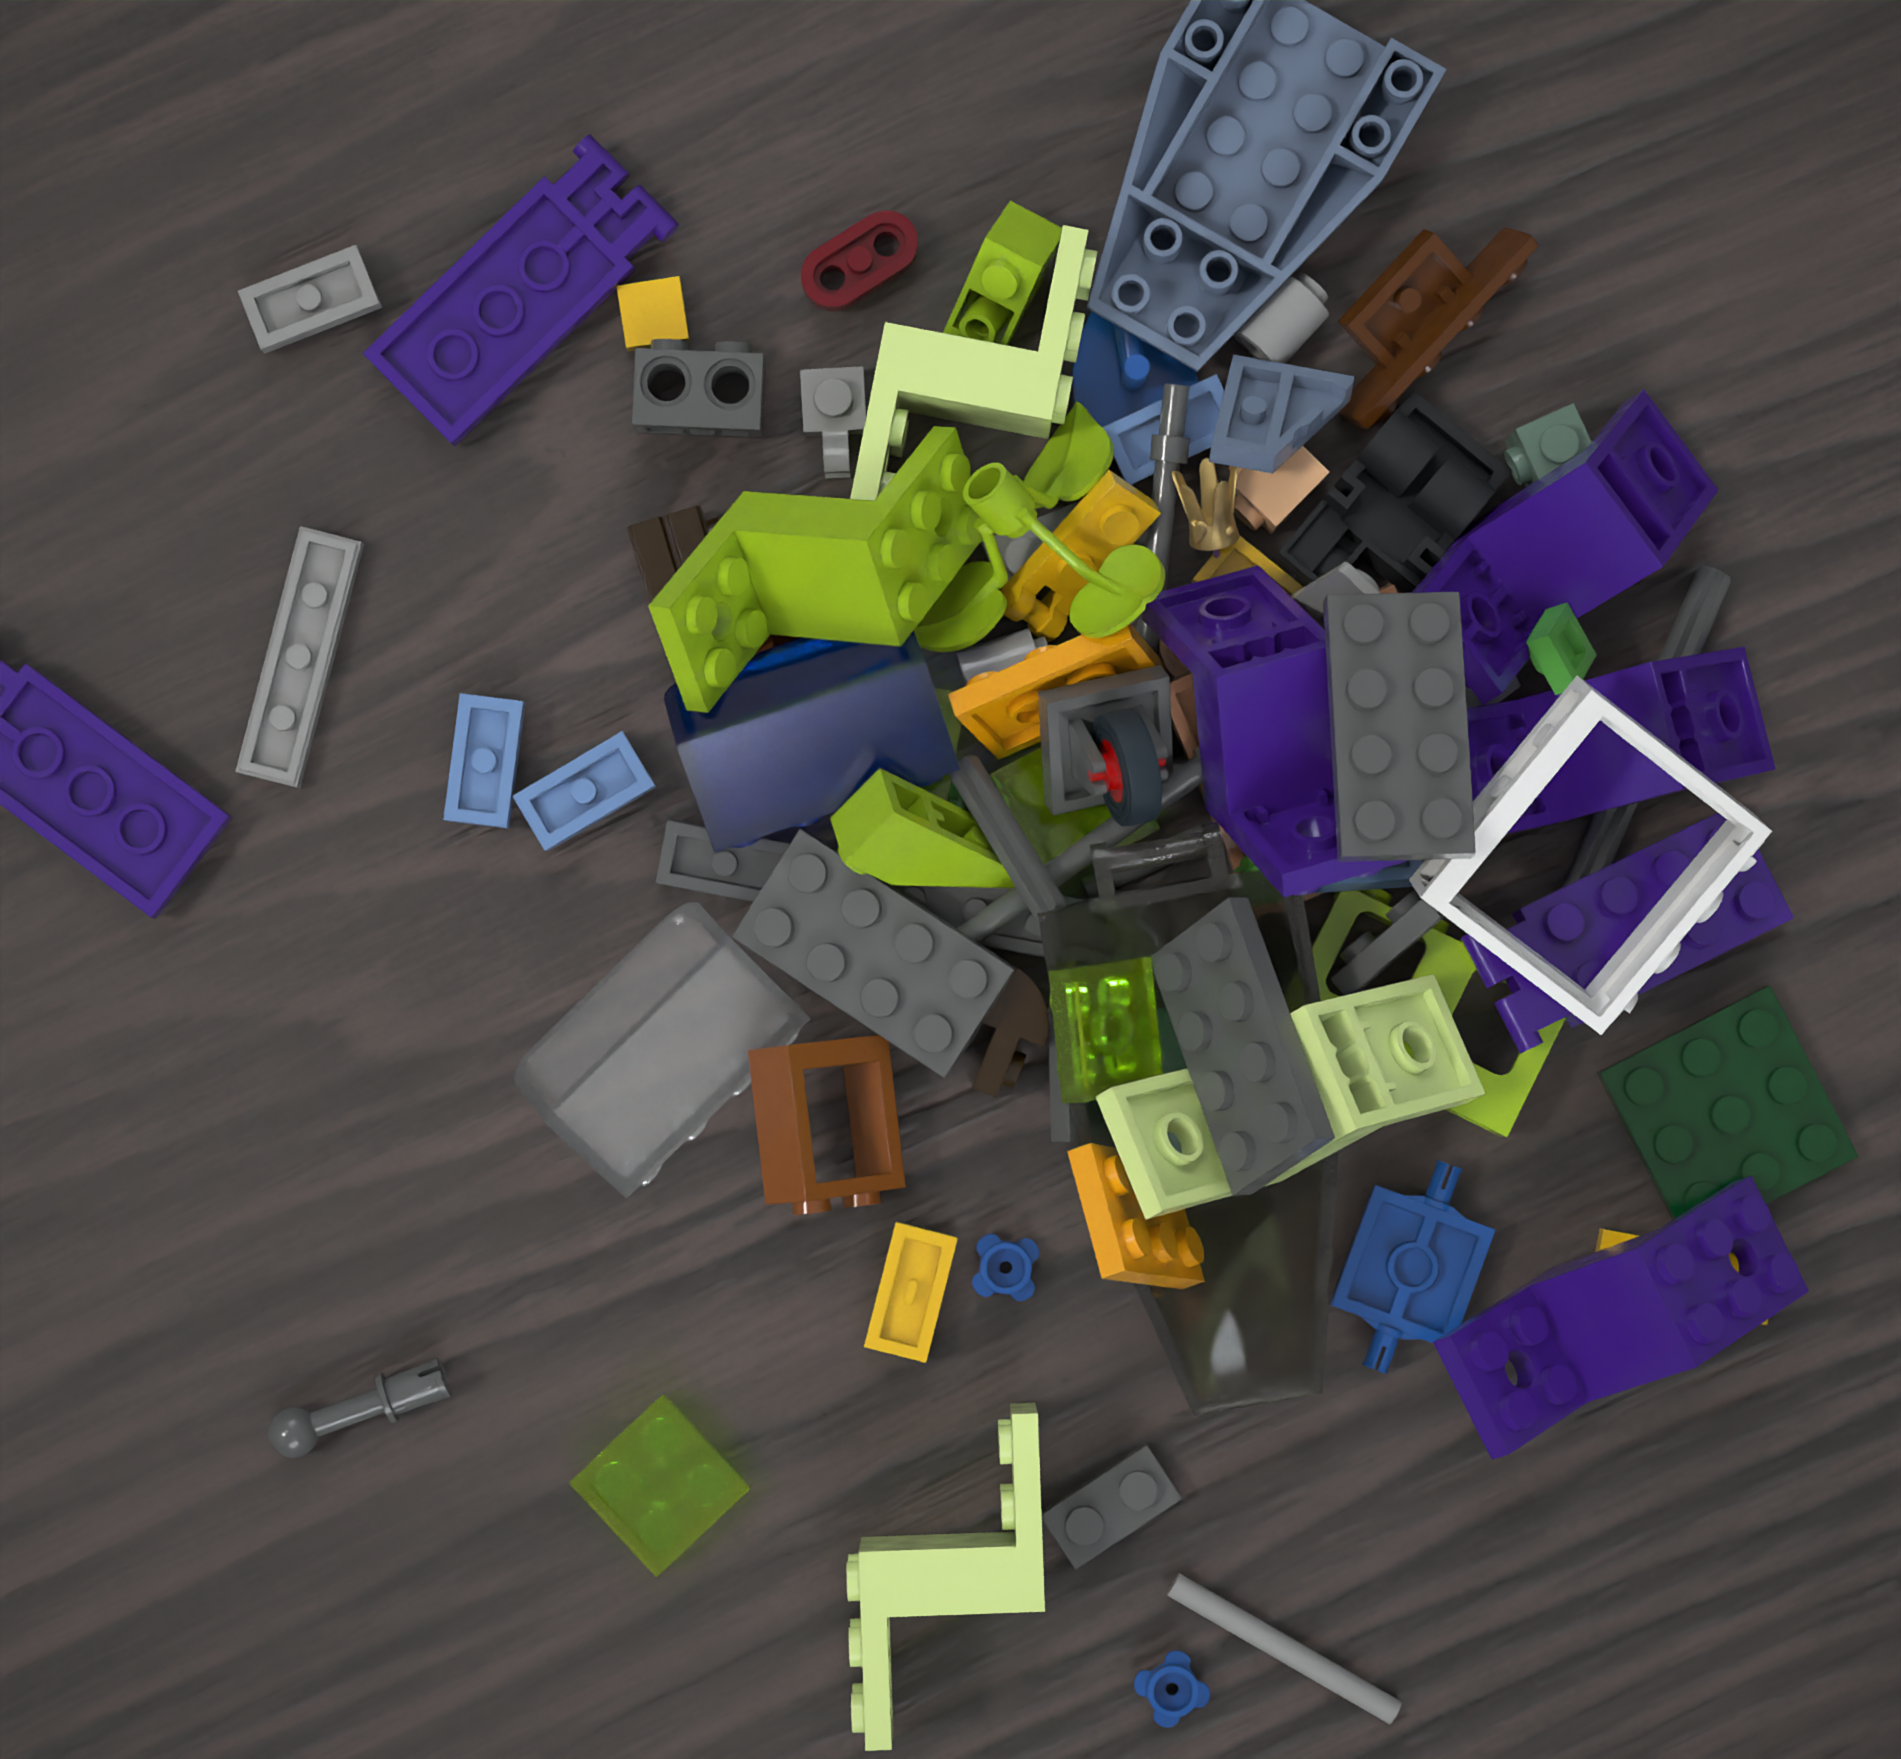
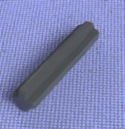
(1006, 836)

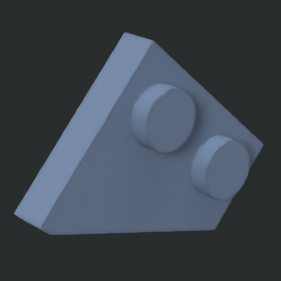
(1273, 411)

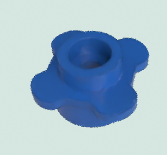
(1018, 1280)
(1190, 1691)

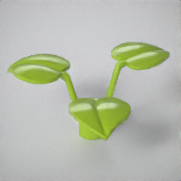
(1006, 505)

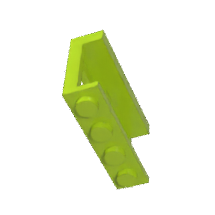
(1452, 969)

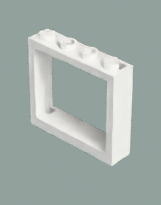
(1658, 936)

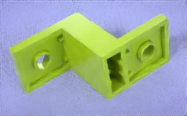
(817, 569)

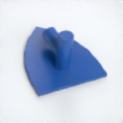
(1121, 372)

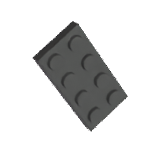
(1398, 727)
(874, 953)
(1241, 1047)

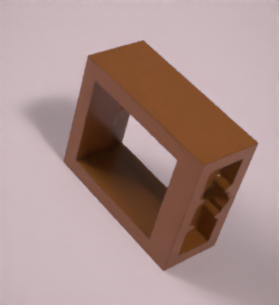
(785, 1124)

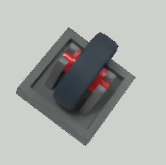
(1108, 744)

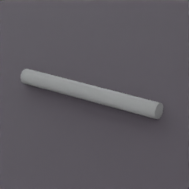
(1284, 1648)

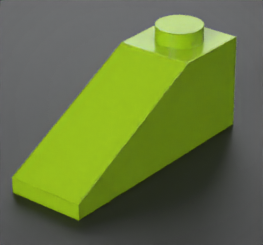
(914, 838)

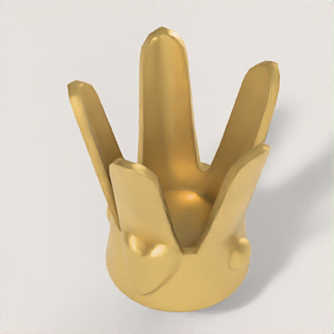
(1214, 523)

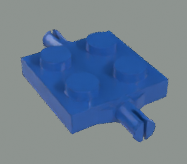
(1411, 1265)

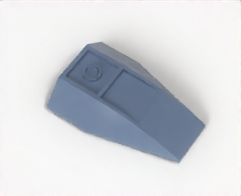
(1245, 162)

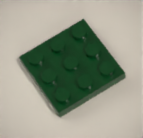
(1727, 1106)

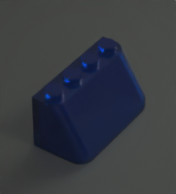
(807, 733)

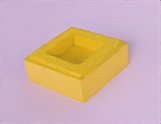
(652, 312)

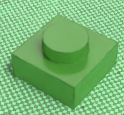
(1560, 647)

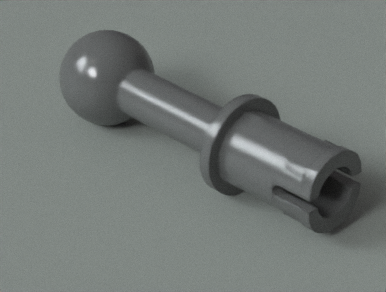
(296, 1430)

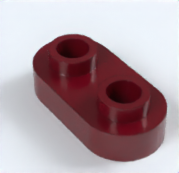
(855, 257)

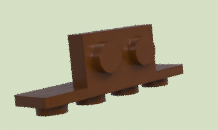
(1418, 310)

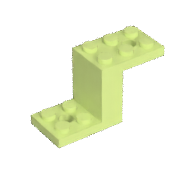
(975, 378)
(1357, 1068)
(946, 1576)

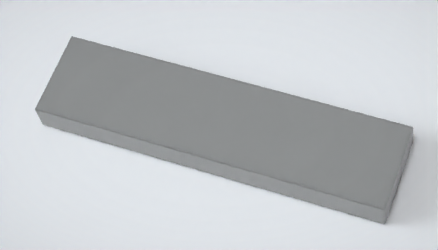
(300, 657)

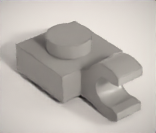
(834, 409)

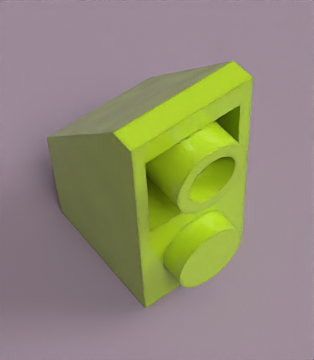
(1005, 276)

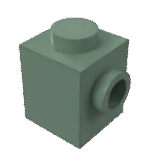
(1545, 444)

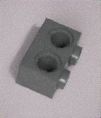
(697, 409)

